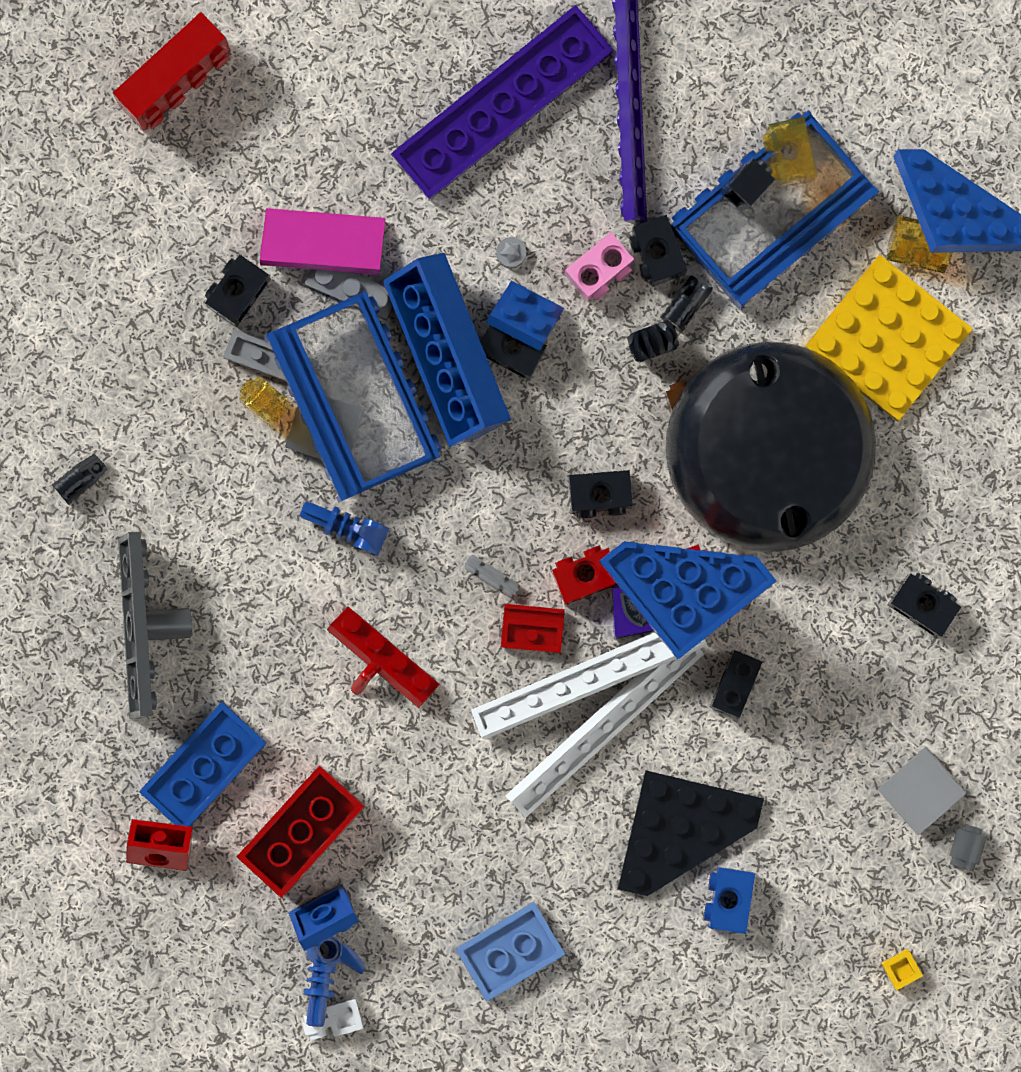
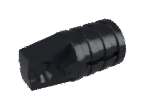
(80, 478)

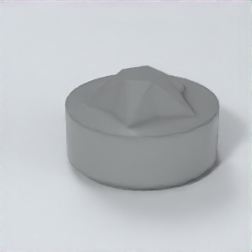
(511, 252)

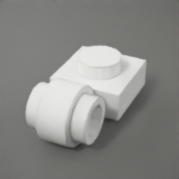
(342, 1018)

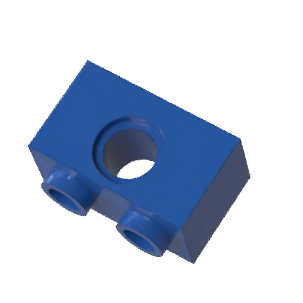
(734, 918)

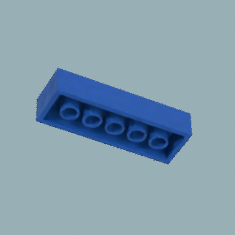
(446, 349)

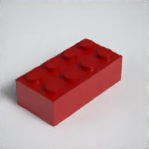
(173, 72)
(301, 831)

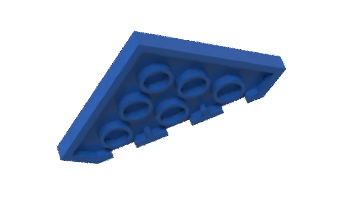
(955, 210)
(685, 590)

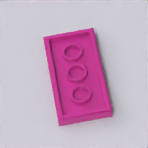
(322, 241)

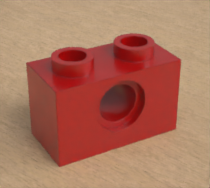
(571, 587)
(159, 844)

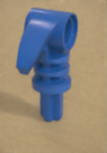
(367, 535)
(321, 980)

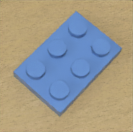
(510, 951)

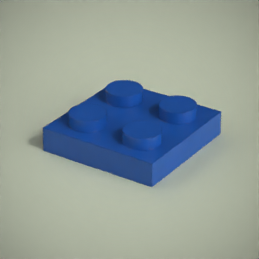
(525, 315)
(323, 917)

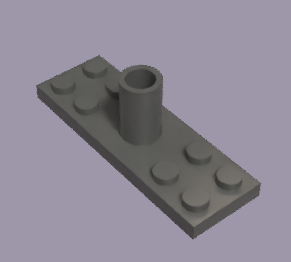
(143, 625)

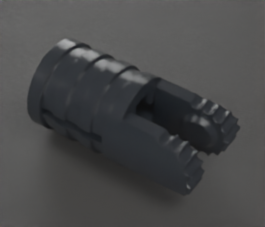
(682, 307)

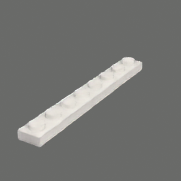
(573, 684)
(596, 733)

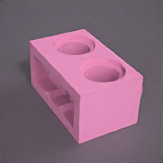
(594, 262)

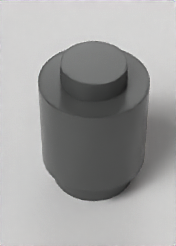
(967, 847)

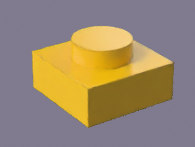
(901, 969)

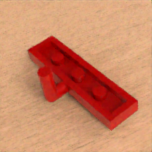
(381, 658)

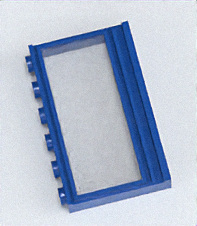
(782, 225)
(354, 395)

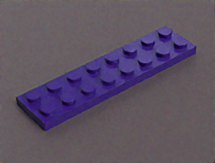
(502, 102)

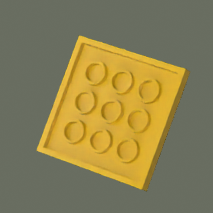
(889, 337)

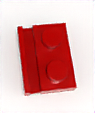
(532, 628)

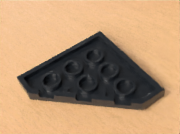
(680, 827)

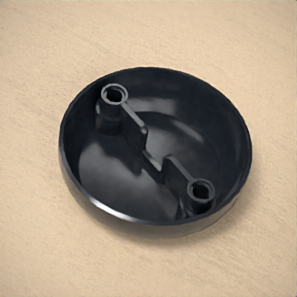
(770, 447)

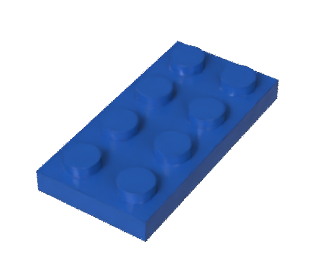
(203, 766)

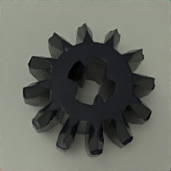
(653, 341)

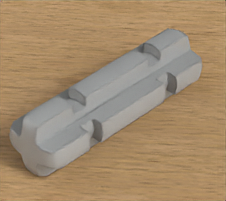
(492, 576)

